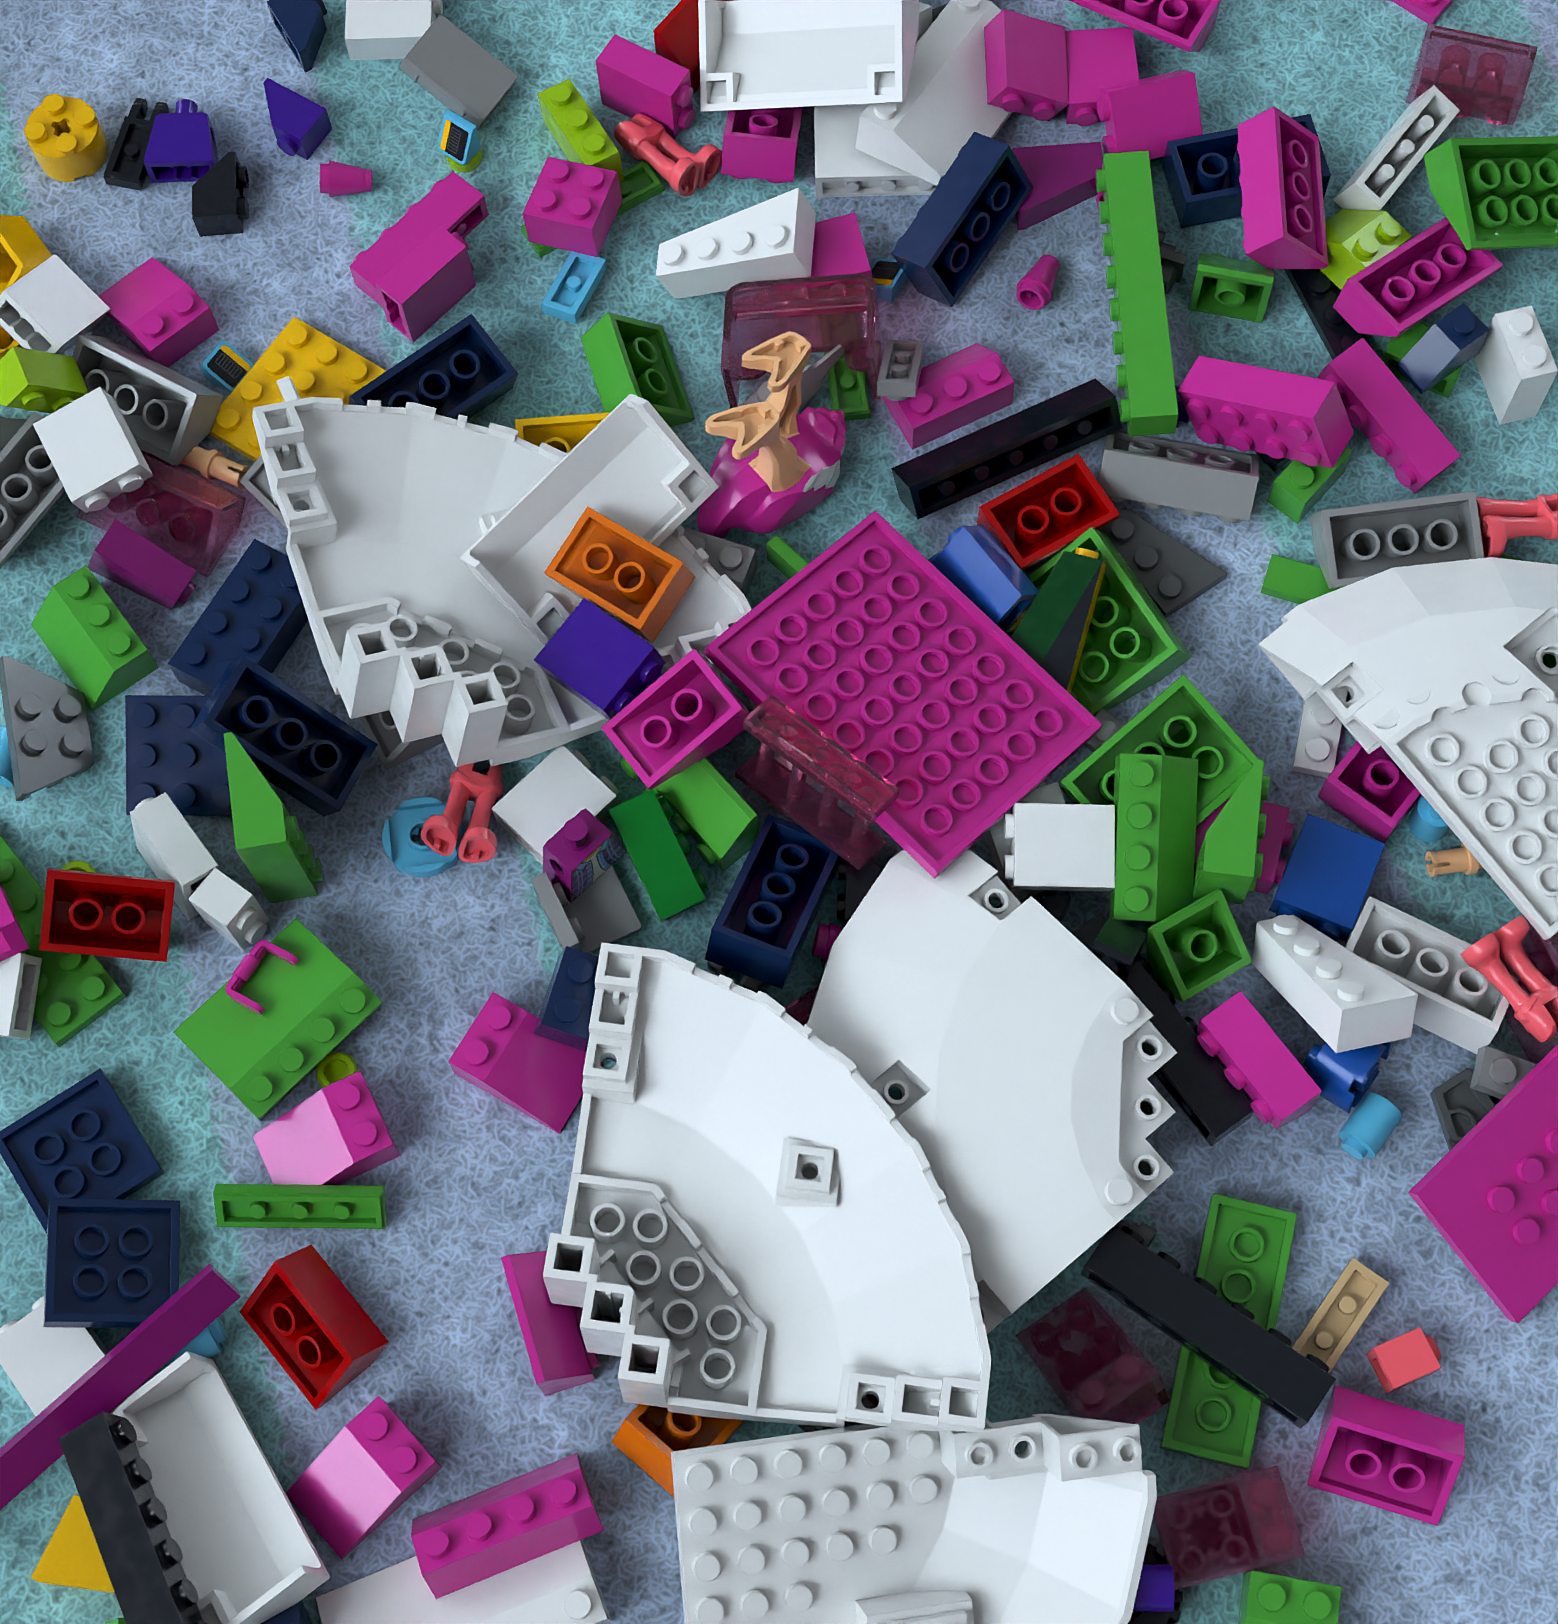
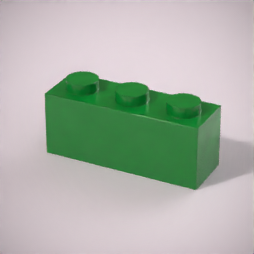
(659, 854)

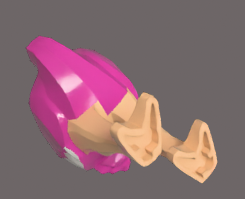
(773, 459)

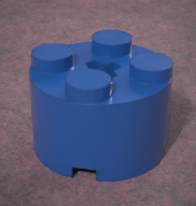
(1346, 1074)

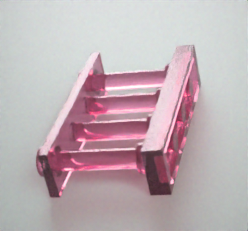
(830, 766)

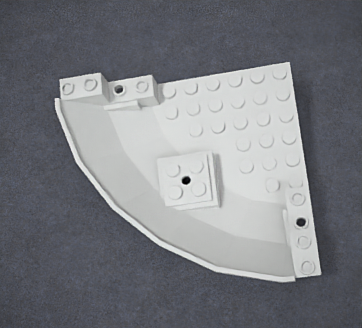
(1456, 695)
(916, 1525)

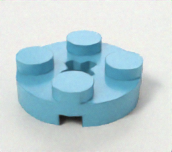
(409, 855)

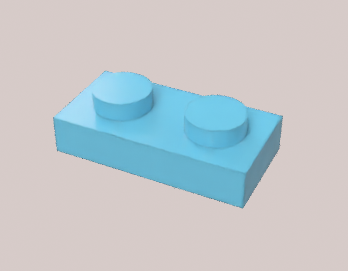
(574, 286)

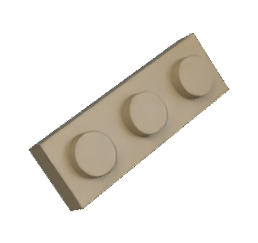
(1341, 1313)

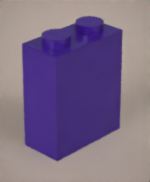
(600, 660)

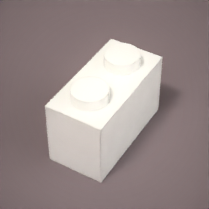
(230, 909)

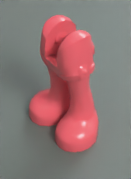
(679, 167)
(1510, 519)
(478, 841)
(1534, 1011)

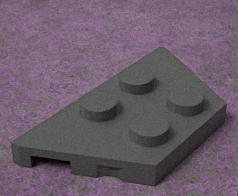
(43, 727)

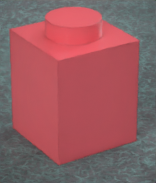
(1404, 1359)

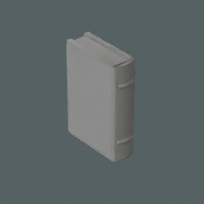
(458, 72)

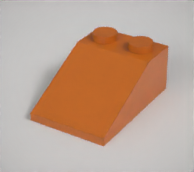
(620, 574)
(653, 1433)

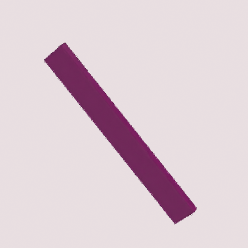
(114, 1377)

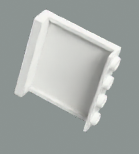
(849, 172)

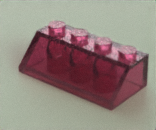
(177, 513)

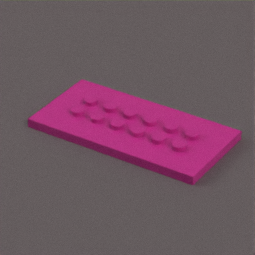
(1500, 1194)

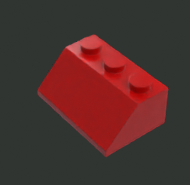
(678, 38)
(1047, 512)
(107, 915)
(313, 1325)

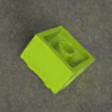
(1358, 240)
(39, 380)

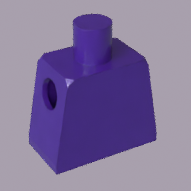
(181, 145)

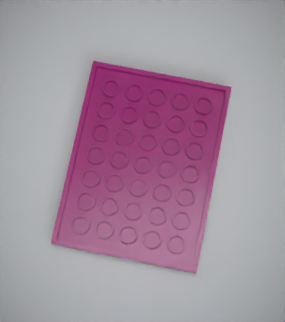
(910, 685)

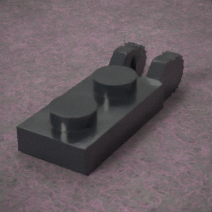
(127, 158)

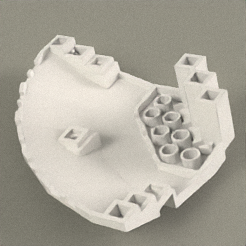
(395, 607)
(1010, 1062)
(713, 1253)

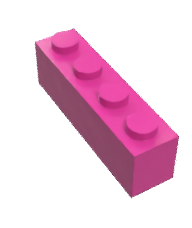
(449, 203)
(1389, 416)

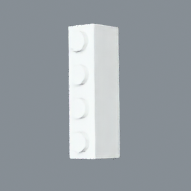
(1398, 152)

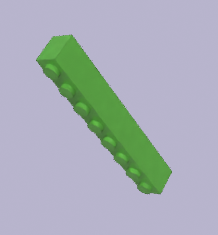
(1138, 294)

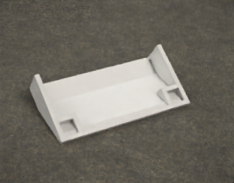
(805, 52)
(942, 99)
(624, 470)
(220, 1496)
(541, 1591)

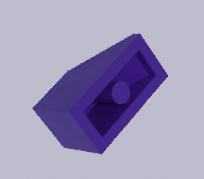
(296, 121)

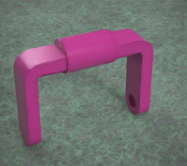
(248, 967)

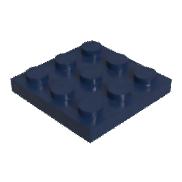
(171, 758)
(78, 1148)
(109, 1261)

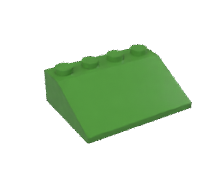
(1498, 190)
(1127, 637)
(1172, 725)
(266, 833)
(303, 1022)

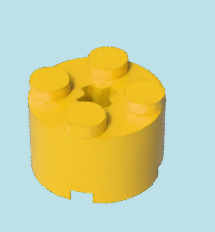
(66, 138)

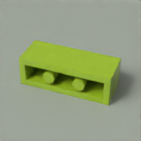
(577, 128)

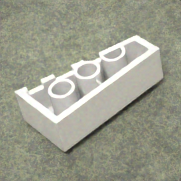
(748, 246)
(1331, 986)

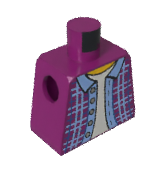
(582, 851)

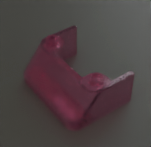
(818, 308)

